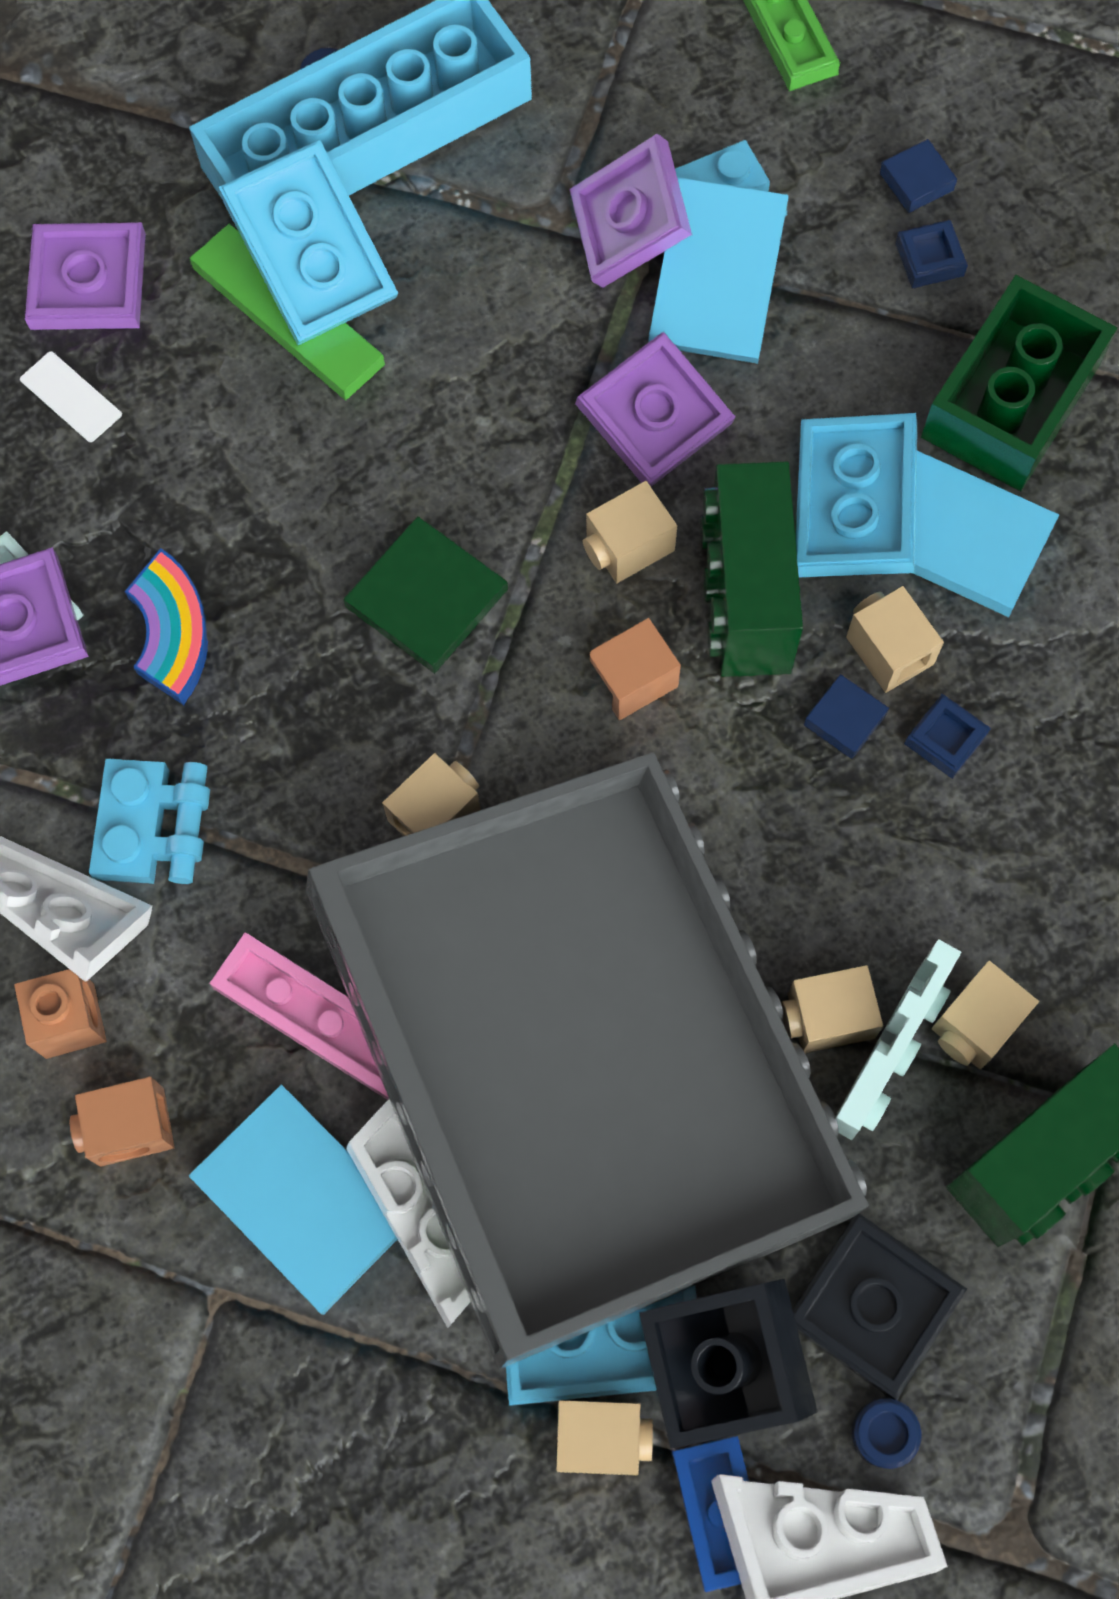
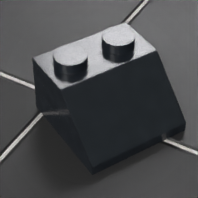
(728, 1364)

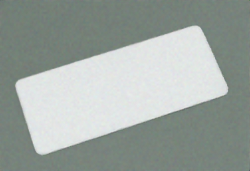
(70, 396)

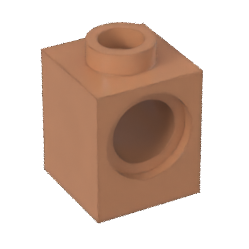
(60, 1013)
(122, 1122)

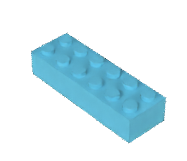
(377, 98)

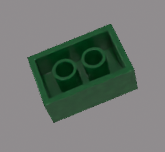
(1018, 382)
(751, 569)
(1047, 1157)

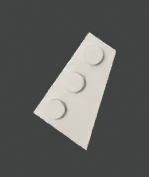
(67, 911)
(399, 1191)
(824, 1541)

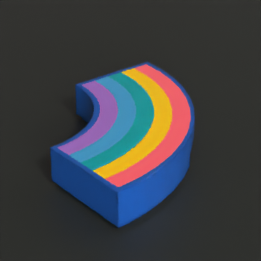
(174, 627)

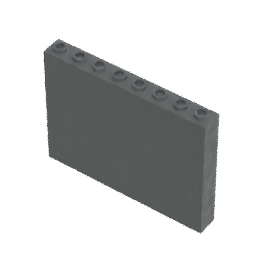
(581, 1054)

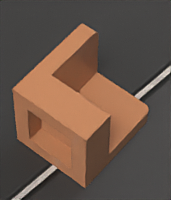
(636, 668)

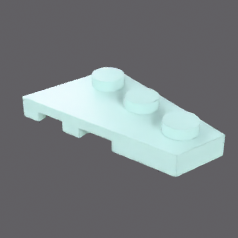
(895, 1046)

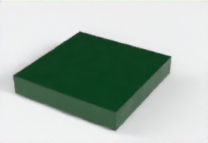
(426, 594)

